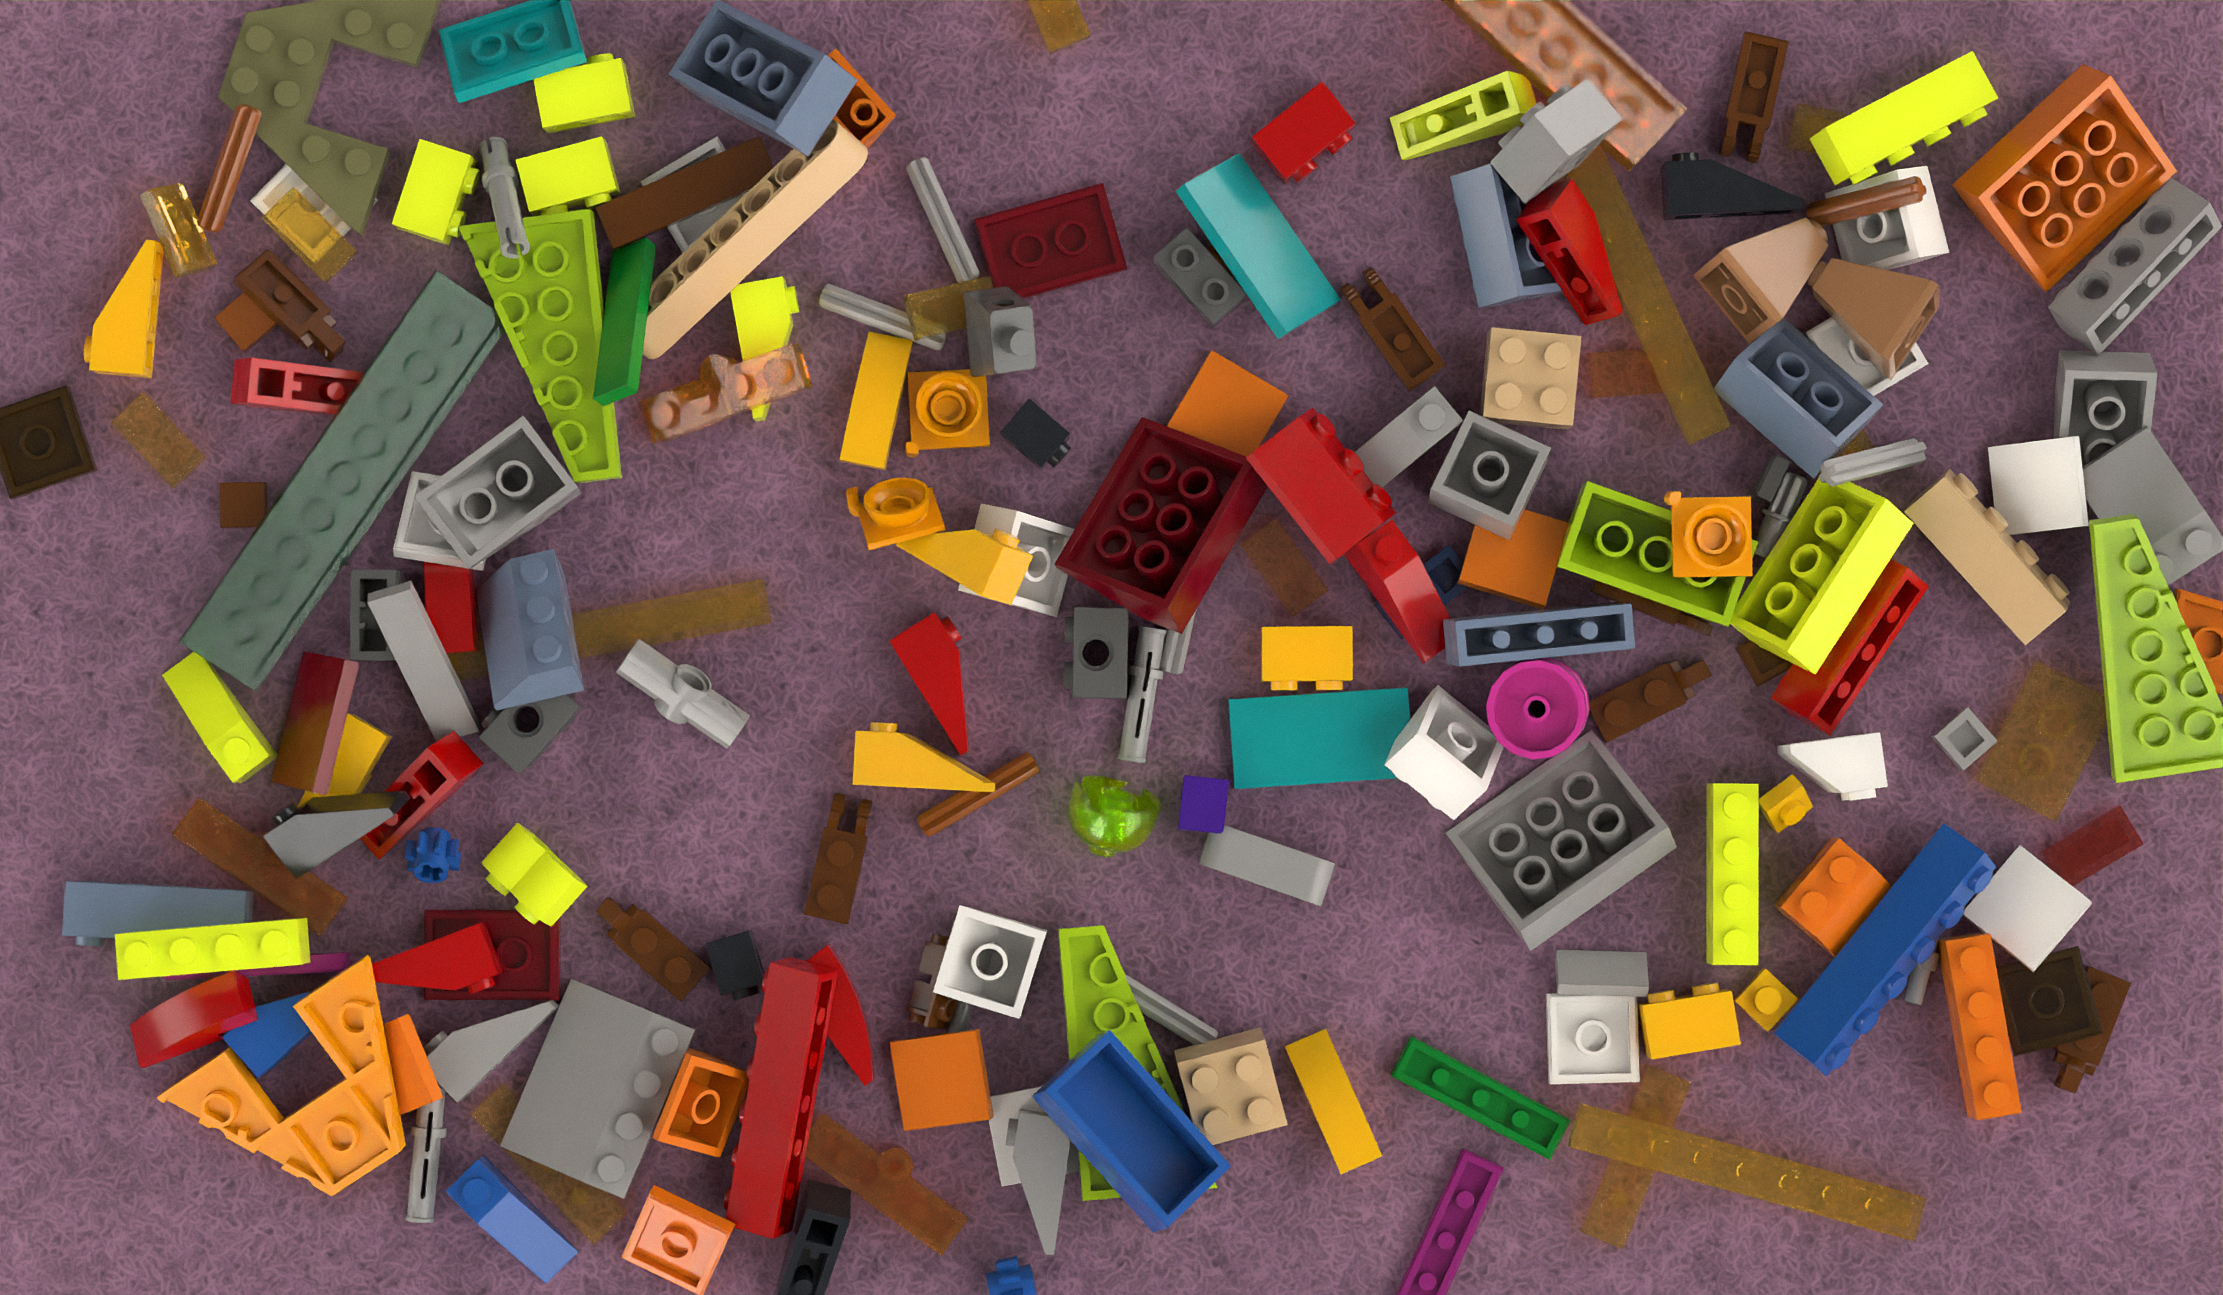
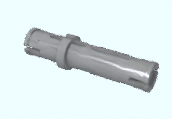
(501, 184)
(1149, 641)
(422, 1206)

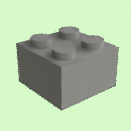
(1554, 138)
(1489, 475)

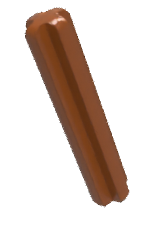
(229, 168)
(1867, 201)
(968, 801)

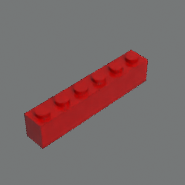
(780, 1096)

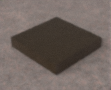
(42, 443)
(2049, 1004)

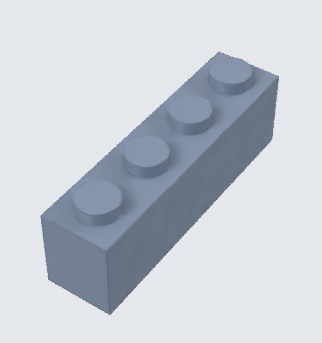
(1539, 634)
(111, 908)

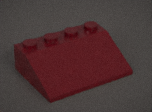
(1162, 523)

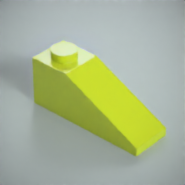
(1464, 115)
(763, 320)
(219, 718)

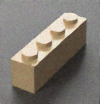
(1988, 556)

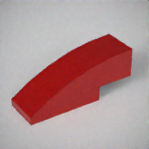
(451, 606)
(193, 1018)
(847, 1022)

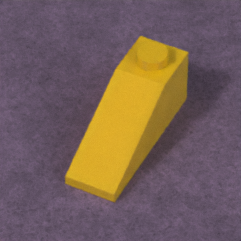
(126, 327)
(980, 561)
(906, 761)

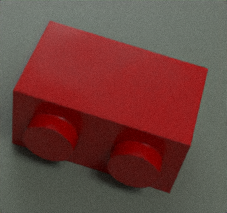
(1303, 134)

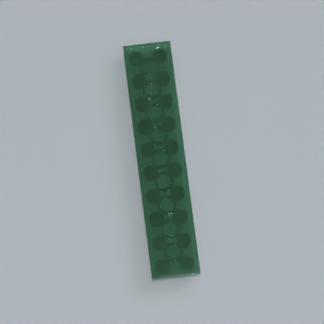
(344, 481)

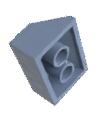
(1498, 251)
(1797, 396)
(529, 631)

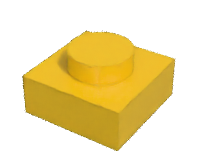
(1785, 804)
(1765, 999)

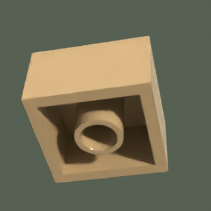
(1530, 378)
(1231, 1086)

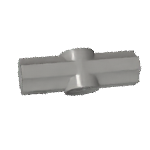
(682, 694)

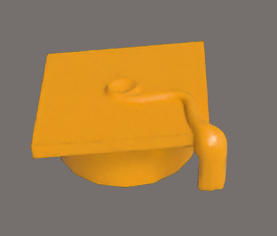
(947, 411)
(896, 511)
(1710, 536)

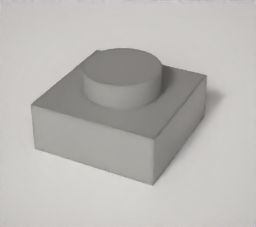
(1964, 738)

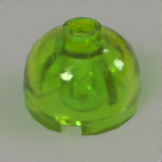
(1111, 817)

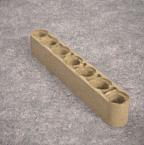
(748, 235)

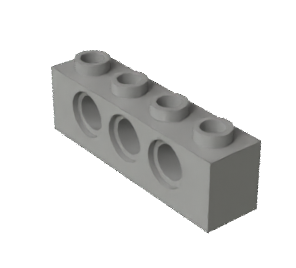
(2135, 266)

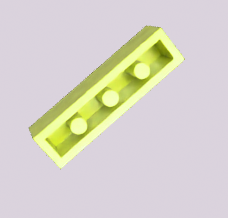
(1903, 119)
(1732, 874)
(212, 948)

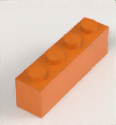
(1979, 1026)

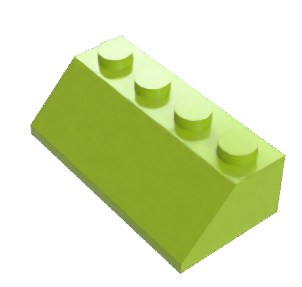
(1631, 549)

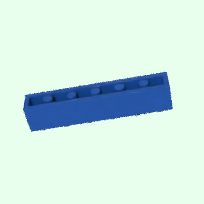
(1886, 950)

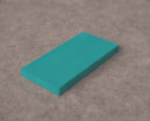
(1258, 245)
(1315, 737)

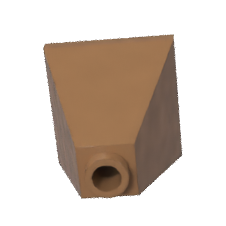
(1763, 275)
(1876, 308)

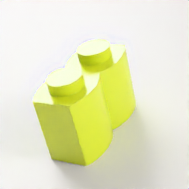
(533, 876)

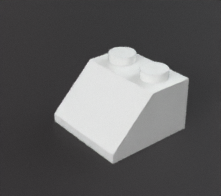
(1895, 235)
(1043, 582)
(1445, 753)
(1841, 764)
(990, 961)

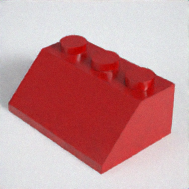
(1322, 484)

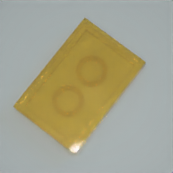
(2044, 741)

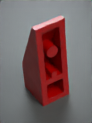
(1572, 248)
(290, 386)
(1402, 588)
(936, 668)
(429, 782)
(447, 963)

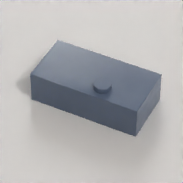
(763, 77)

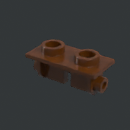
(924, 1004)

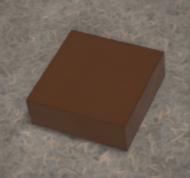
(242, 504)
(1761, 663)

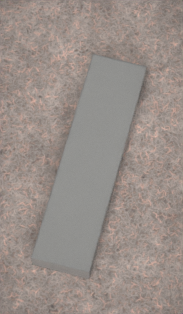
(423, 660)

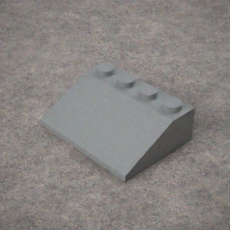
(1562, 839)
(598, 1088)

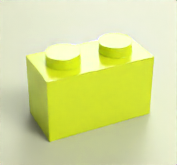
(584, 94)
(568, 177)
(436, 192)

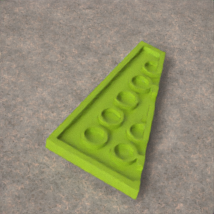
(555, 323)
(2154, 680)
(1100, 1001)

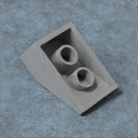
(2103, 398)
(2144, 482)
(497, 493)

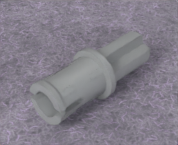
(1779, 512)

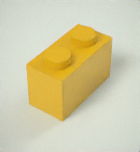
(1306, 655)
(1688, 1022)

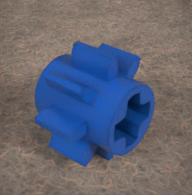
(432, 855)
(1011, 1278)

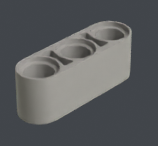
(1268, 864)

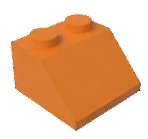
(1833, 895)
(702, 1103)

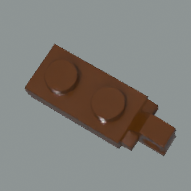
(290, 304)
(1645, 698)
(654, 948)
(2086, 1054)

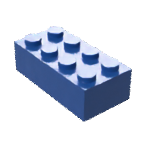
(1131, 1131)

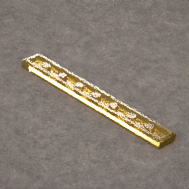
(1650, 304)
(652, 622)
(1746, 1171)

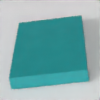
(511, 47)

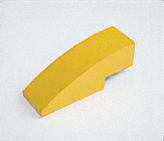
(876, 401)
(356, 758)
(1333, 1101)

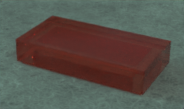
(2092, 846)

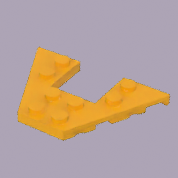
(337, 1132)

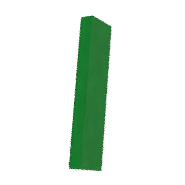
(624, 322)
(1480, 1097)

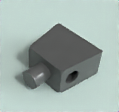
(1000, 335)

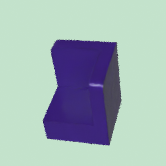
(1203, 804)

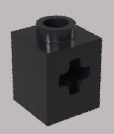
(1037, 436)
(736, 964)

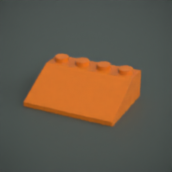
(2065, 176)

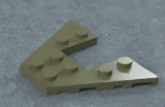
(280, 72)

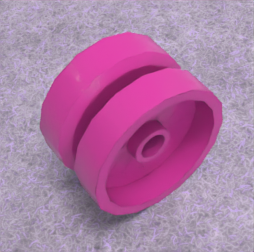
(1526, 732)

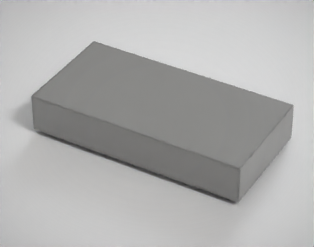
(1602, 973)

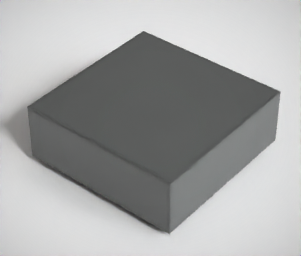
(1769, 479)

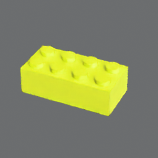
(1820, 572)

